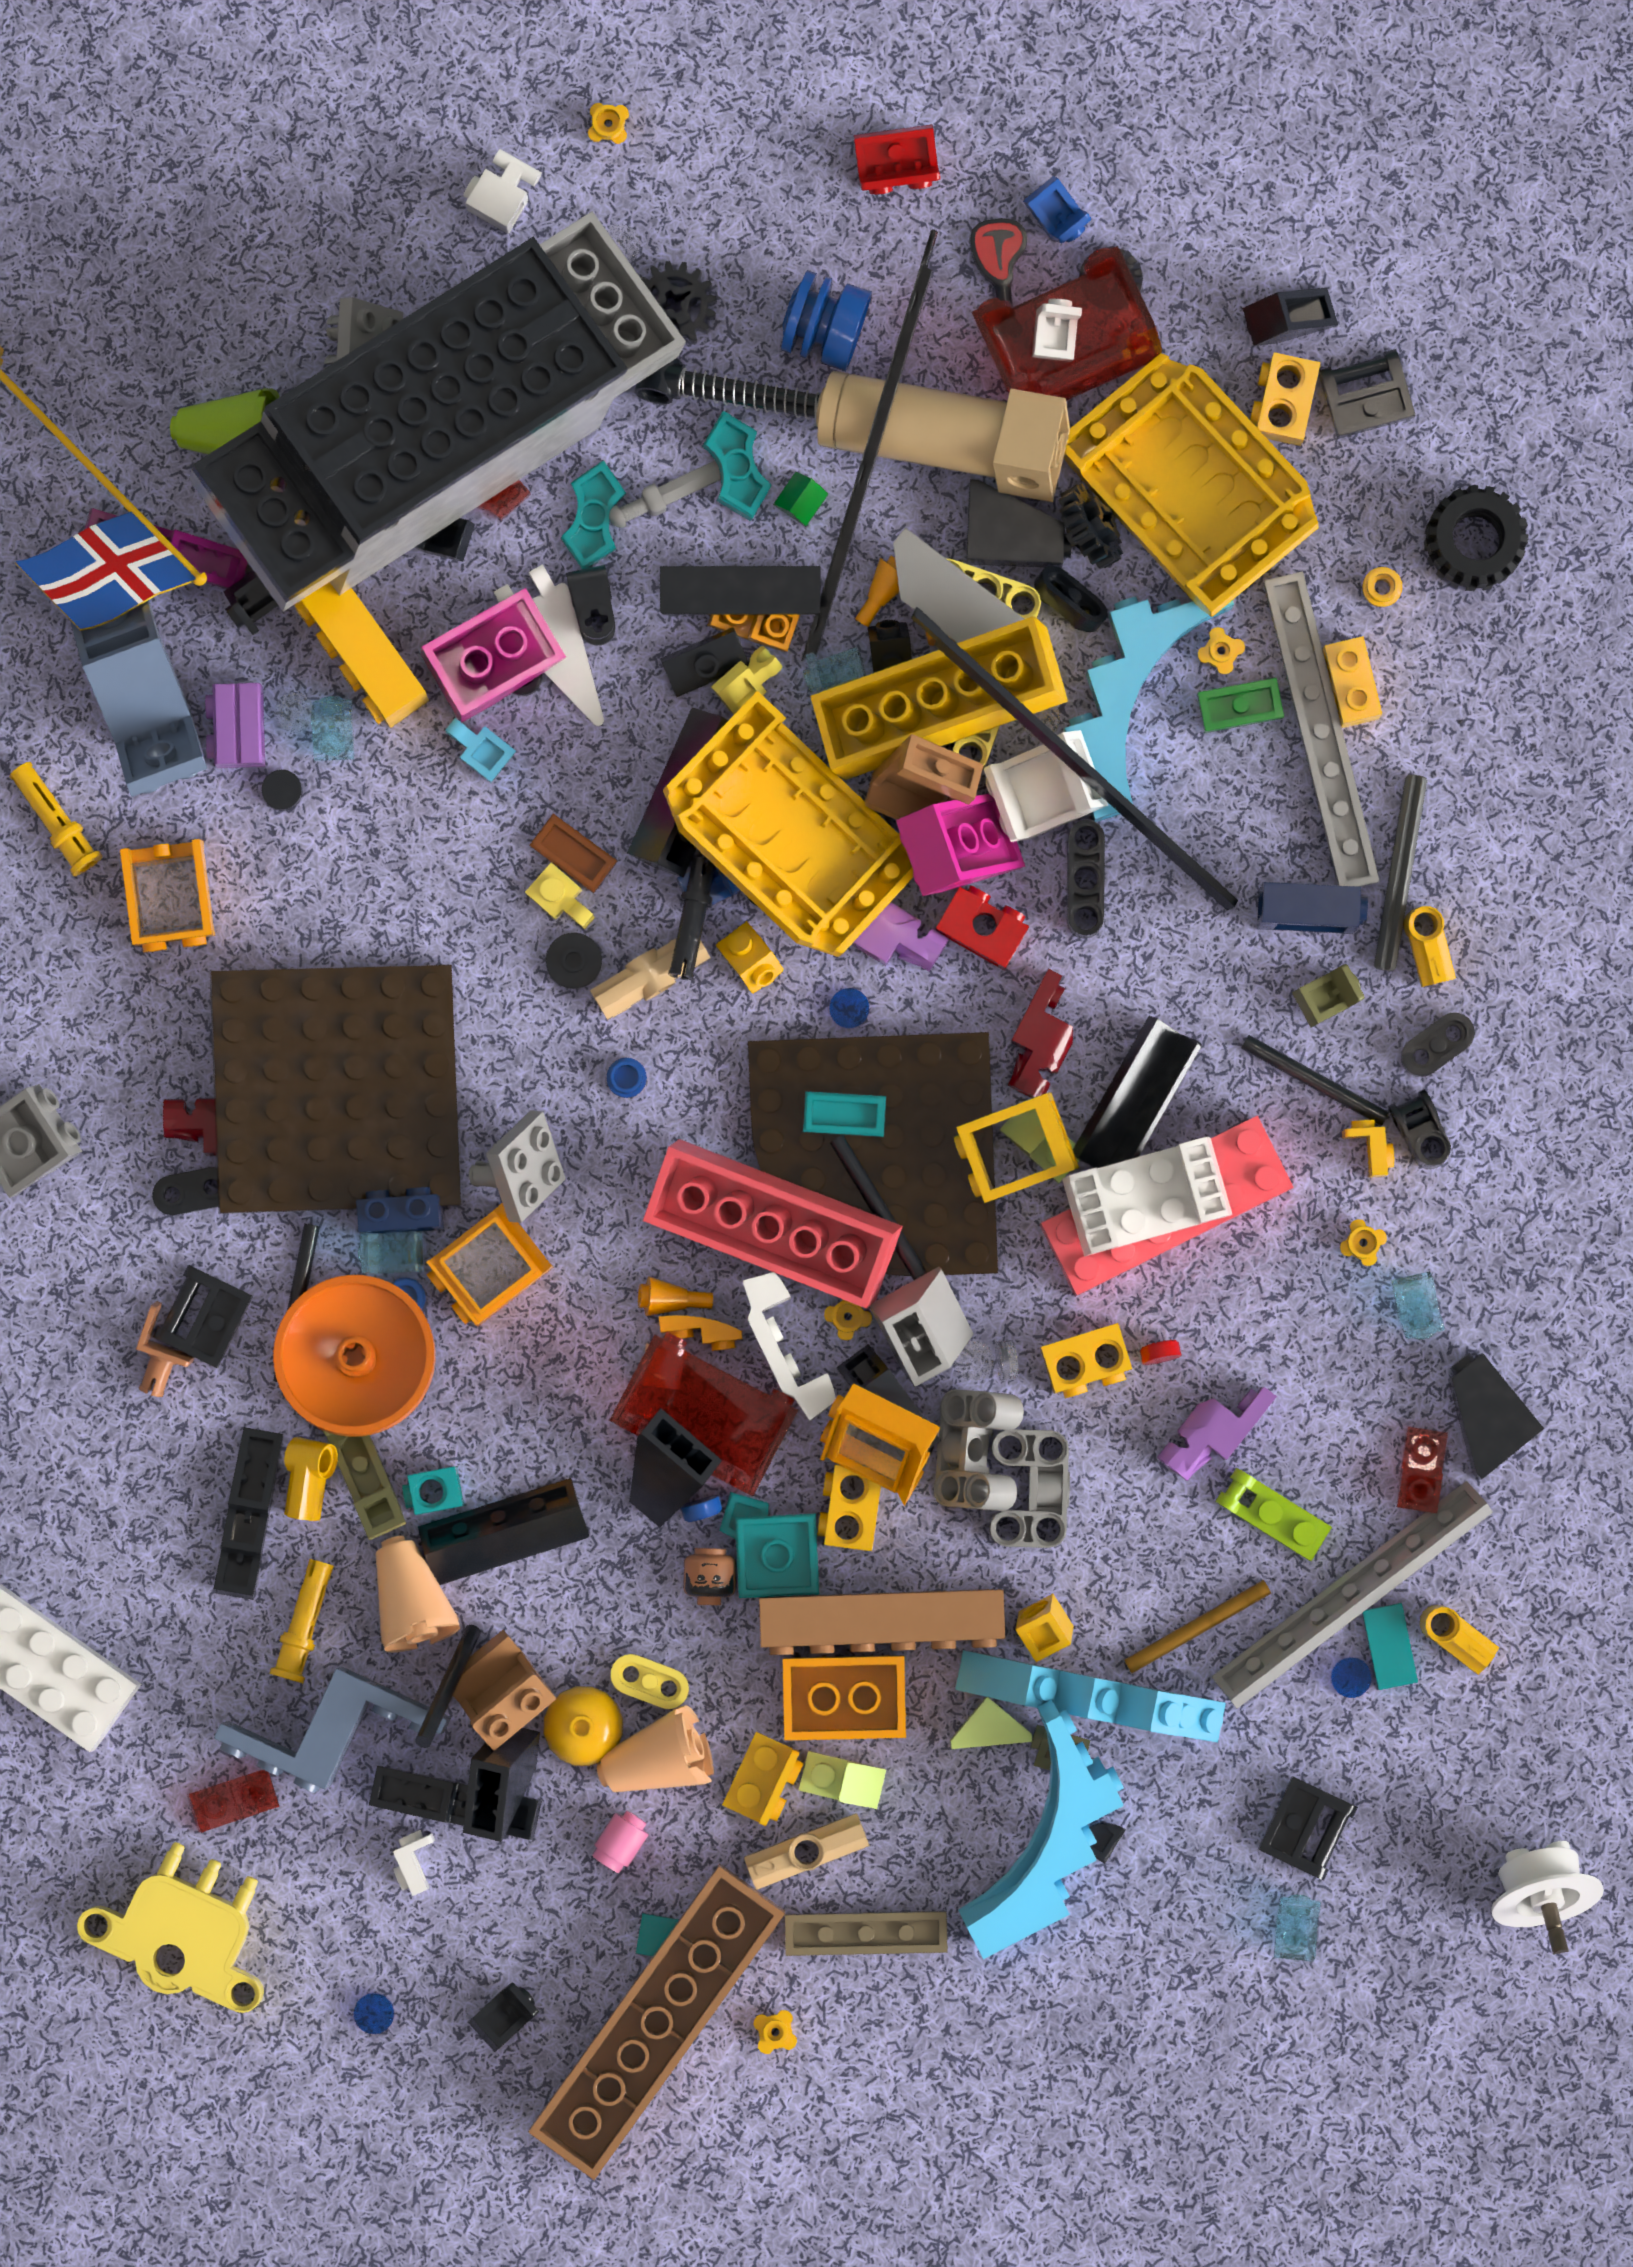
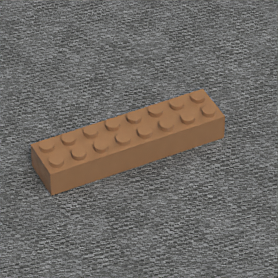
(656, 2021)

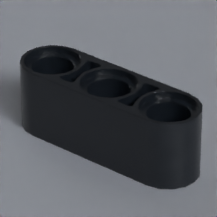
(1092, 860)

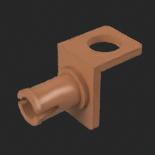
(161, 1356)

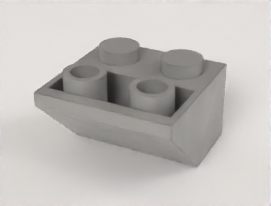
(923, 1326)

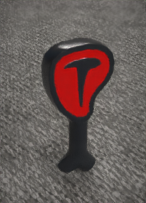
(995, 250)

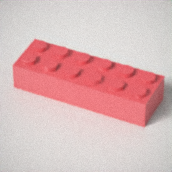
(1250, 1177)
(772, 1223)

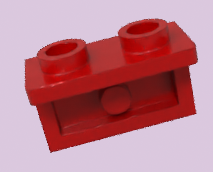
(896, 159)

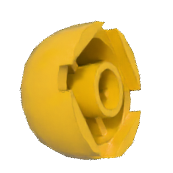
(583, 1725)

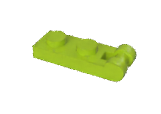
(1275, 1515)

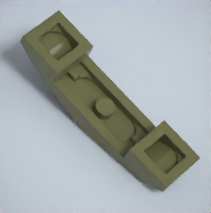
(368, 1484)

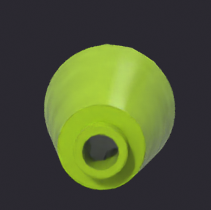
(218, 421)

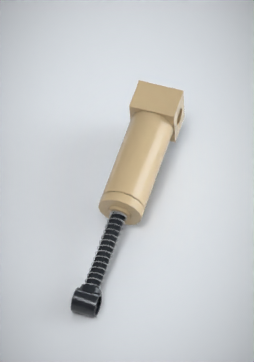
(1009, 440)

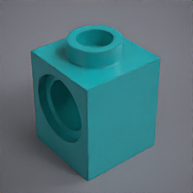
(452, 1492)

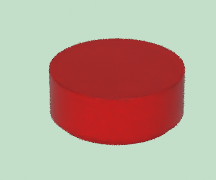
(1160, 1352)

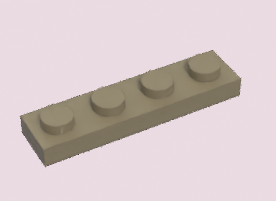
(866, 1933)

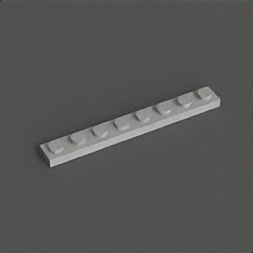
(1321, 730)
(1351, 1595)

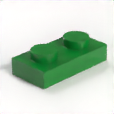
(1240, 705)

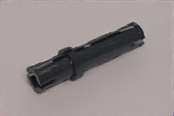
(696, 901)

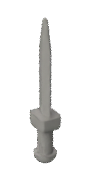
(655, 499)

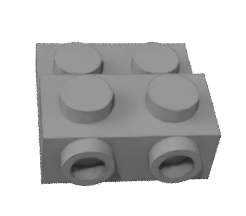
(33, 1139)

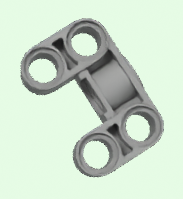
(963, 1450)
(1047, 1488)

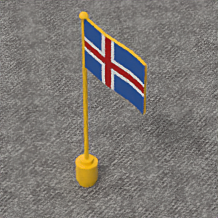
(109, 563)

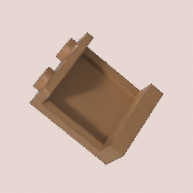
(921, 776)
(501, 1690)

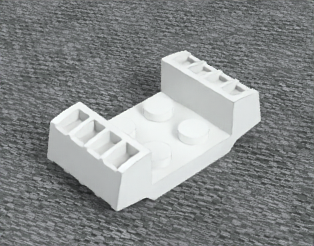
(1147, 1196)
(765, 1293)

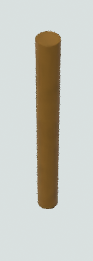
(1197, 1626)

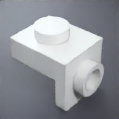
(1056, 330)
(409, 1870)

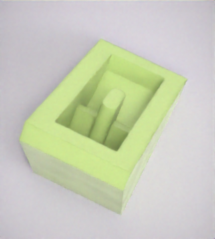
(989, 1727)

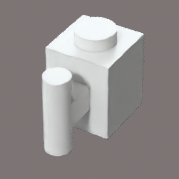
(499, 198)

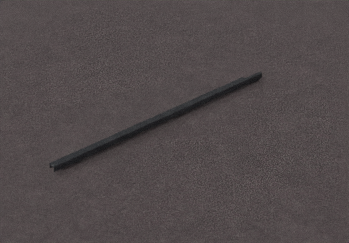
(871, 449)
(1074, 761)

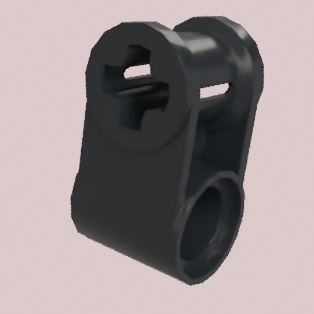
(592, 598)
(1420, 1127)

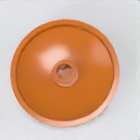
(354, 1355)

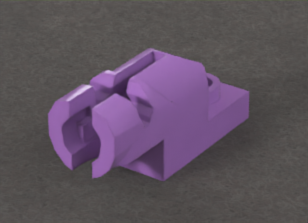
(897, 932)
(1214, 1429)

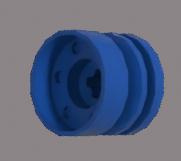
(825, 320)

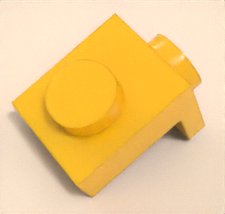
(750, 957)
(1379, 1153)

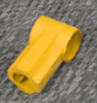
(1429, 951)
(309, 1467)
(1460, 1639)

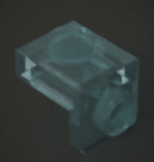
(833, 670)
(332, 729)
(391, 1252)
(1417, 1306)
(1296, 1928)

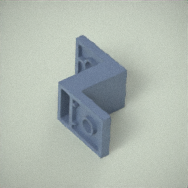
(141, 700)
(329, 1731)

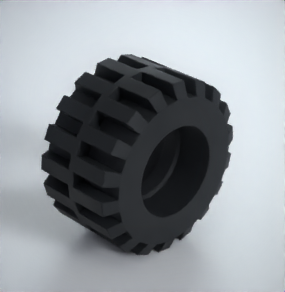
(1494, 509)

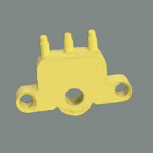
(186, 1916)

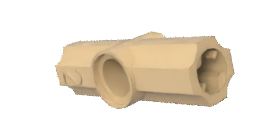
(640, 980)
(780, 1861)

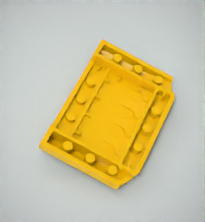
(1192, 480)
(788, 830)

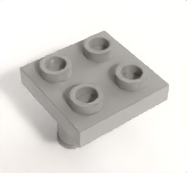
(358, 324)
(521, 1167)

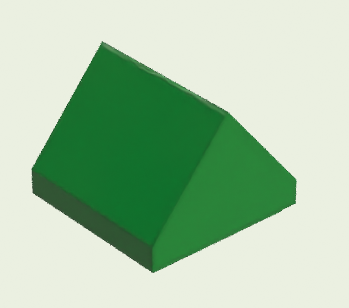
(801, 498)

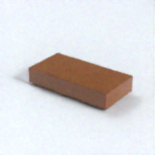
(573, 853)

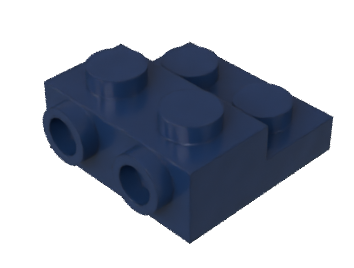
(399, 1214)

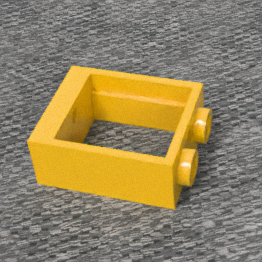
(1053, 1130)

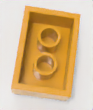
(844, 1697)

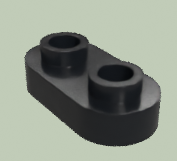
(1070, 599)
(1437, 1045)
(191, 1189)

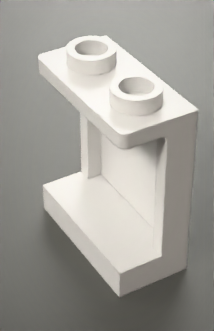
(1040, 790)

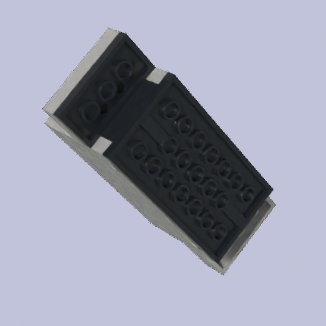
(437, 413)

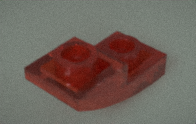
(1421, 1469)
(233, 1800)

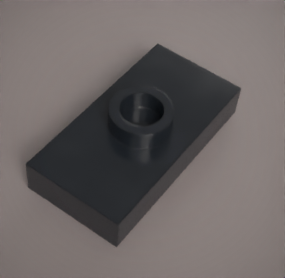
(703, 661)

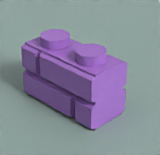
(237, 725)

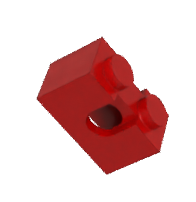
(995, 948)

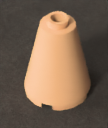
(410, 1598)
(659, 1756)

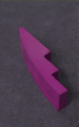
(220, 562)

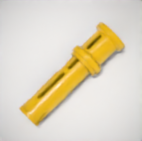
(65, 834)
(298, 1639)

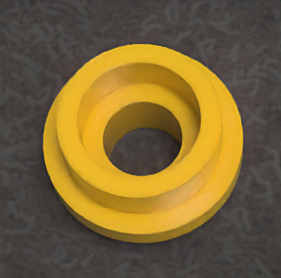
(1387, 575)

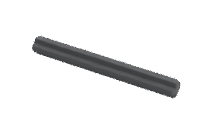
(1400, 872)

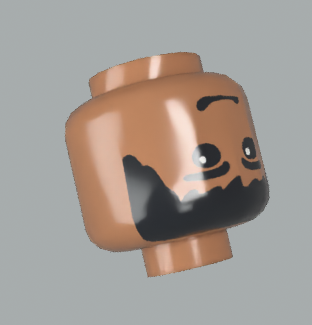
(709, 1575)

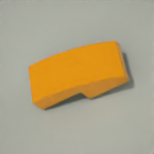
(767, 630)
(713, 1332)

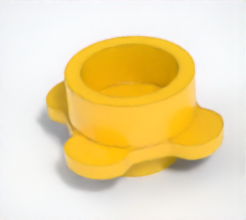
(602, 113)
(1222, 662)
(1352, 1245)
(847, 1327)
(782, 2022)

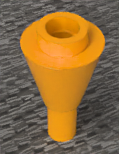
(882, 590)
(664, 1297)

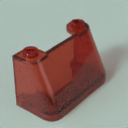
(1110, 336)
(715, 1407)

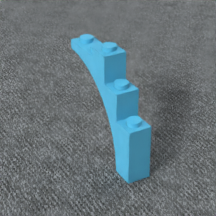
(1116, 683)
(1090, 1696)
(1032, 1890)

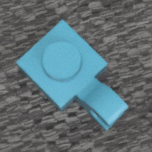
(484, 751)

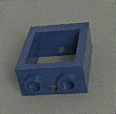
(1311, 907)

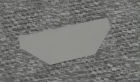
(945, 592)

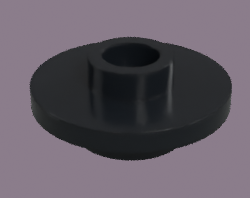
(573, 960)

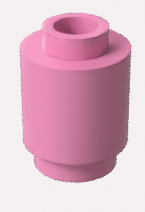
(620, 1841)

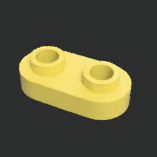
(649, 1682)

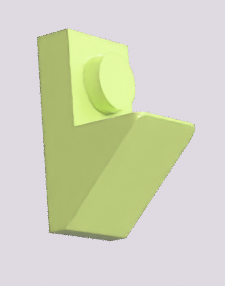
(1029, 1136)
(842, 1780)

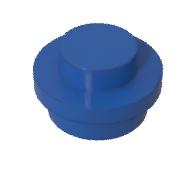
(626, 1077)

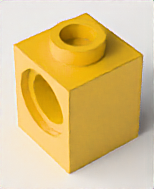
(1044, 1627)

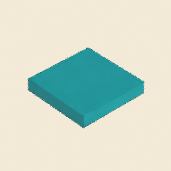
(777, 1555)

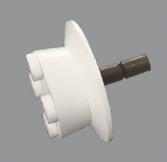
(1545, 1890)

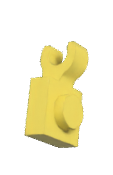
(743, 681)
(557, 894)

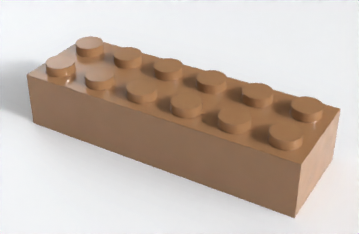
(882, 1618)

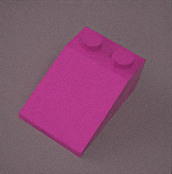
(492, 655)
(957, 844)

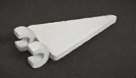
(574, 672)

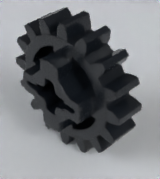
(689, 294)
(1090, 526)

